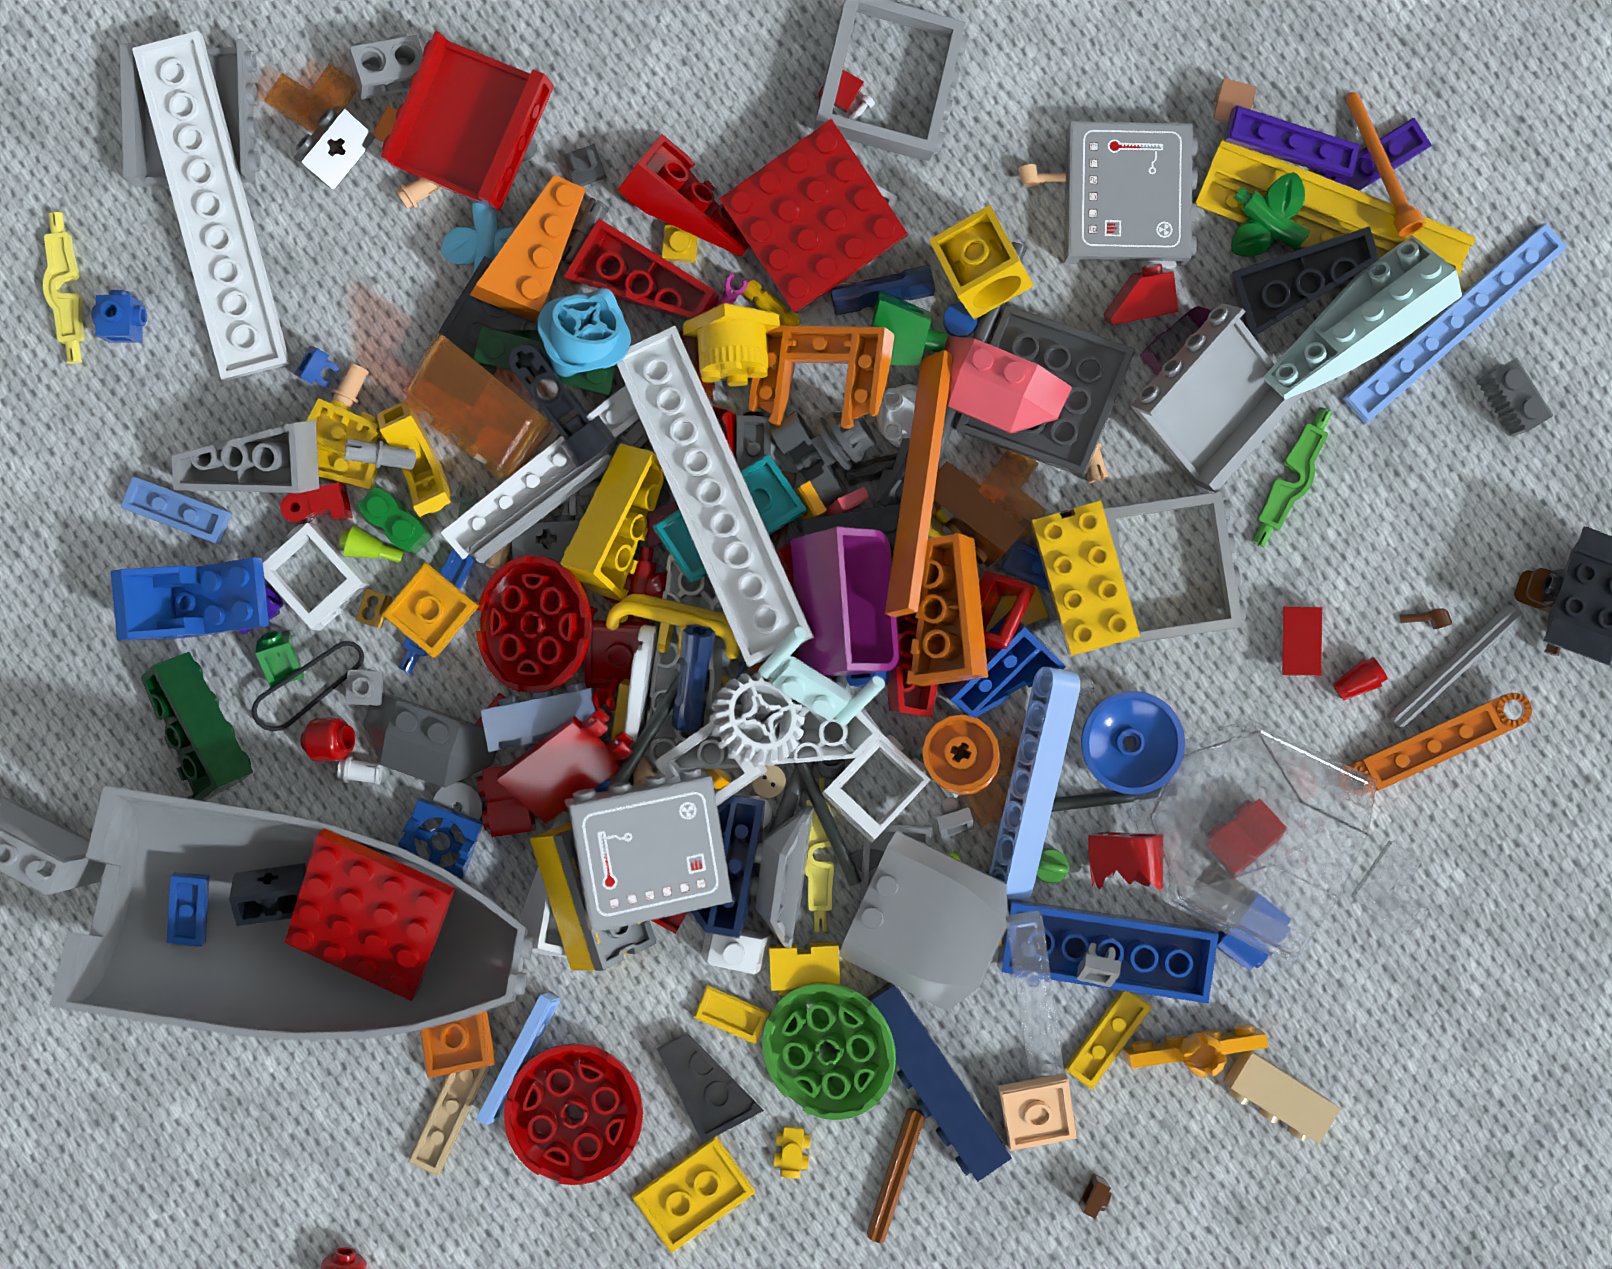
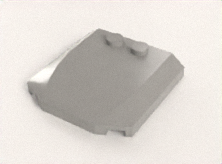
(928, 923)

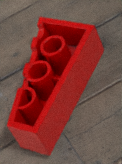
(637, 275)
(903, 696)

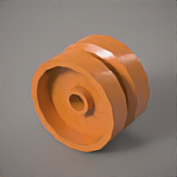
(949, 738)

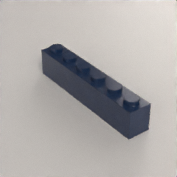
(940, 1088)

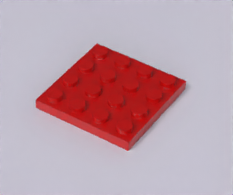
(813, 216)
(368, 914)

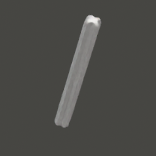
(539, 507)
(1455, 666)

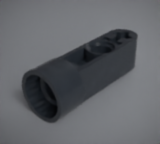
(582, 435)

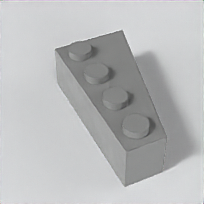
(261, 462)

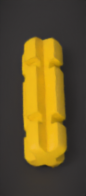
(768, 302)

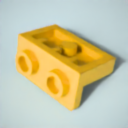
(337, 424)

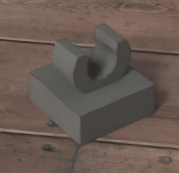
(585, 165)

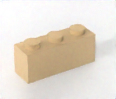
(1280, 1097)

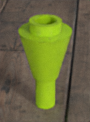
(360, 544)

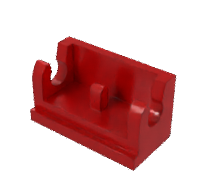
(1302, 641)

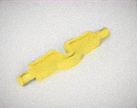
(63, 269)
(819, 873)

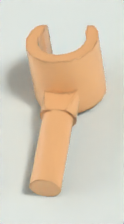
(1031, 178)

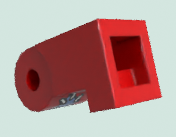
(328, 499)

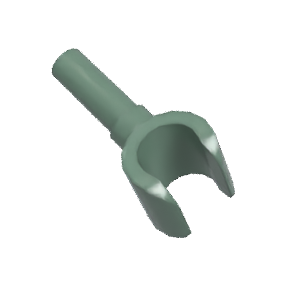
(465, 504)

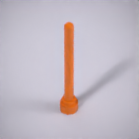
(1407, 218)

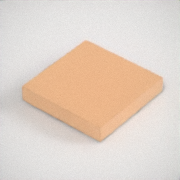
(1037, 1112)

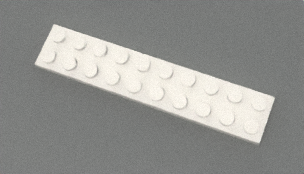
(211, 205)
(712, 495)

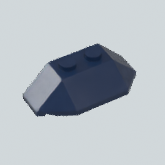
(741, 831)

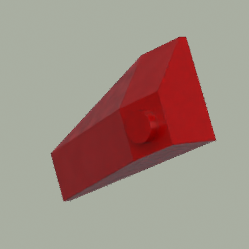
(672, 193)

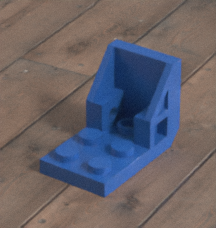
(189, 600)

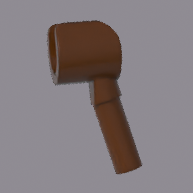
(1438, 617)

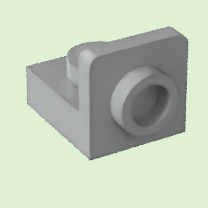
(364, 687)

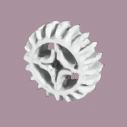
(761, 747)

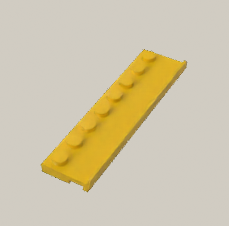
(1328, 206)

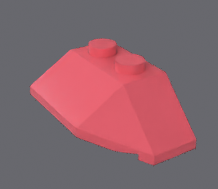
(1002, 386)

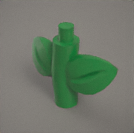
(1270, 217)

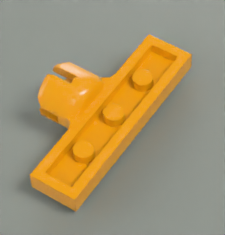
(1199, 1052)

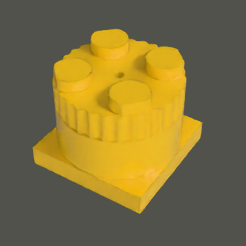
(732, 343)

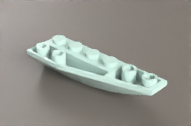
(1368, 317)

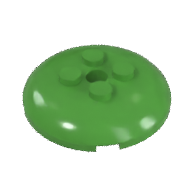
(808, 1071)

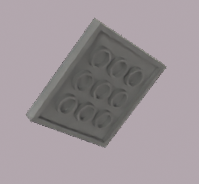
(1080, 359)

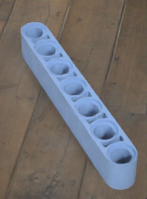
(1034, 780)

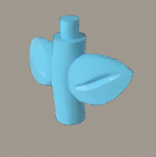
(470, 245)

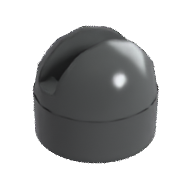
(831, 768)

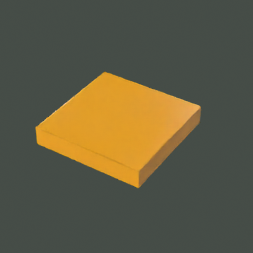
(430, 610)

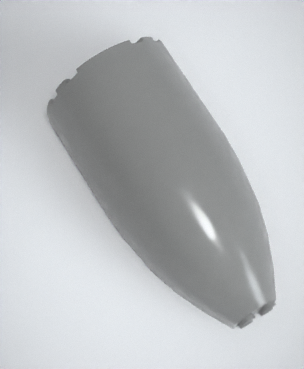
(246, 974)

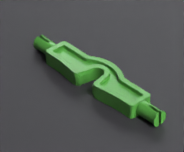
(1301, 461)

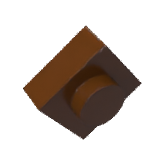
(1095, 1197)

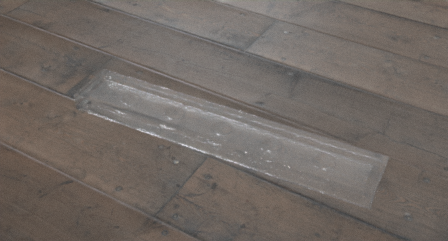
(1034, 994)

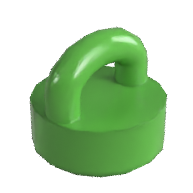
(1052, 866)

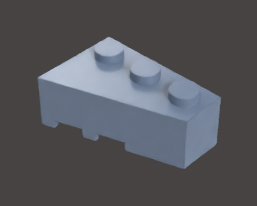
(532, 720)

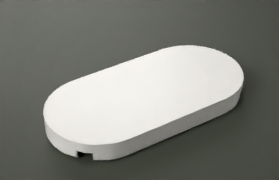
(640, 682)

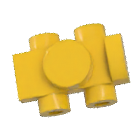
(791, 1158)

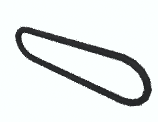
(298, 672)

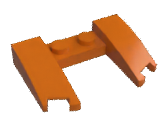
(862, 348)

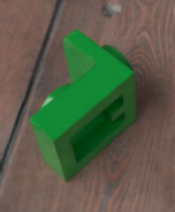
(277, 656)

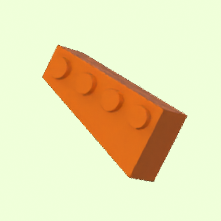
(529, 259)

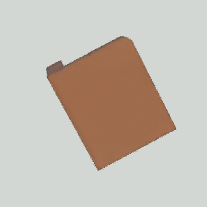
(1231, 94)

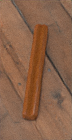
(895, 1175)

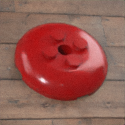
(533, 624)
(569, 1147)

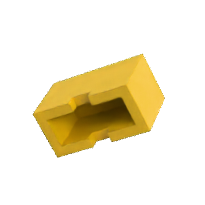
(796, 968)

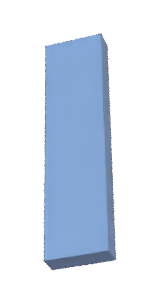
(519, 1056)

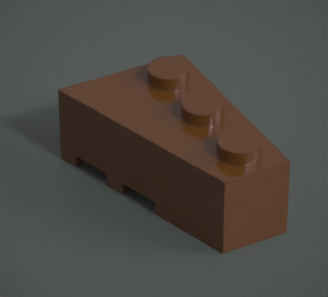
(967, 512)

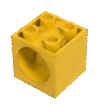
(981, 262)

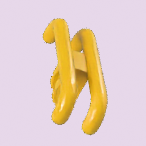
(671, 614)

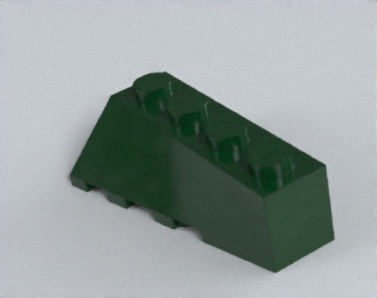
(496, 345)
(195, 727)

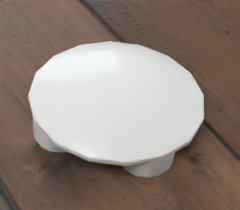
(897, 413)

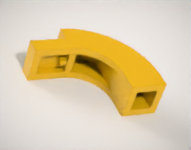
(427, 479)

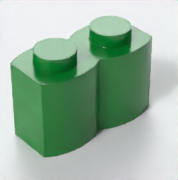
(391, 515)

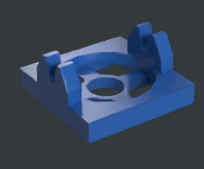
(469, 827)

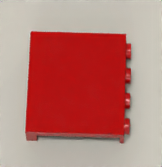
(466, 122)

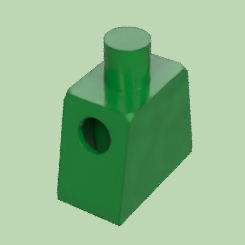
(910, 329)

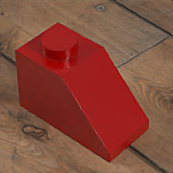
(1144, 296)

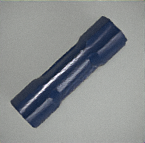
(907, 285)
(695, 655)

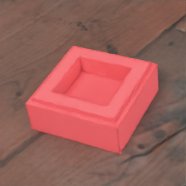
(848, 502)

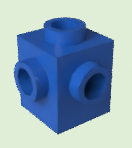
(119, 317)

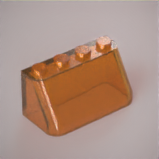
(475, 408)

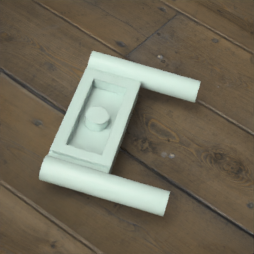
(812, 687)

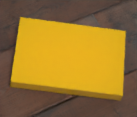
(693, 1193)

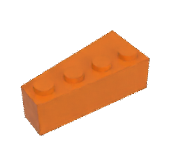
(949, 615)

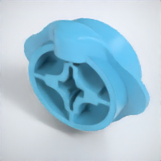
(583, 332)

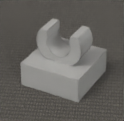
(953, 820)
(1099, 969)

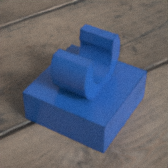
(312, 365)

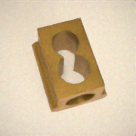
(383, 602)

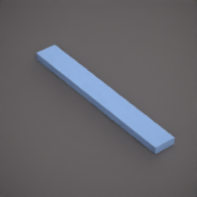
(1454, 323)

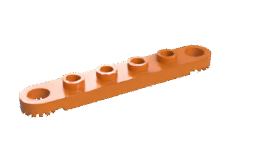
(1443, 741)

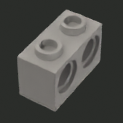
(391, 76)

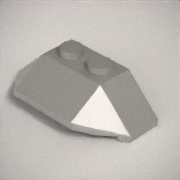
(782, 875)

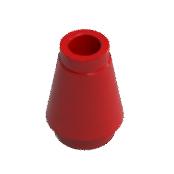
(1361, 678)

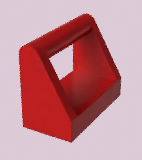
(992, 588)

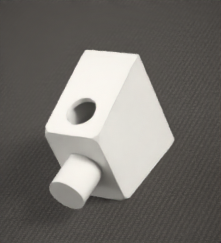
(741, 954)

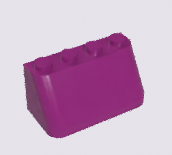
(843, 593)

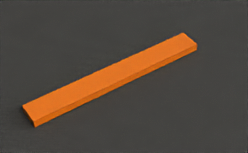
(919, 485)

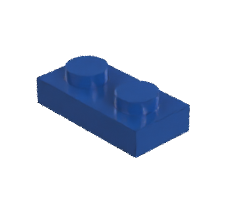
(187, 909)

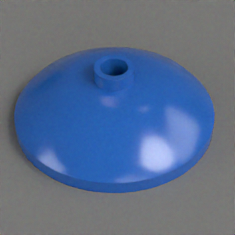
(1156, 748)

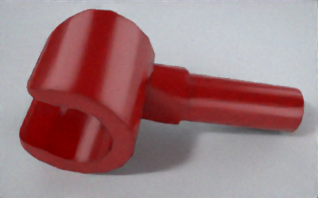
(606, 695)

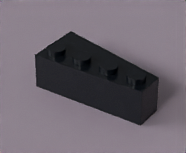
(1292, 280)

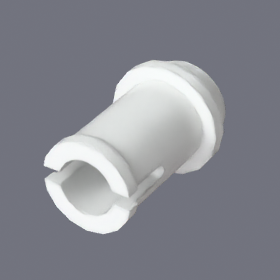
(359, 771)

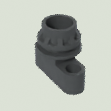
(817, 454)

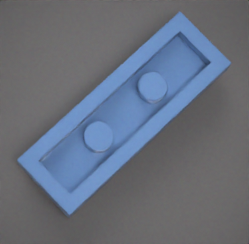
(176, 510)

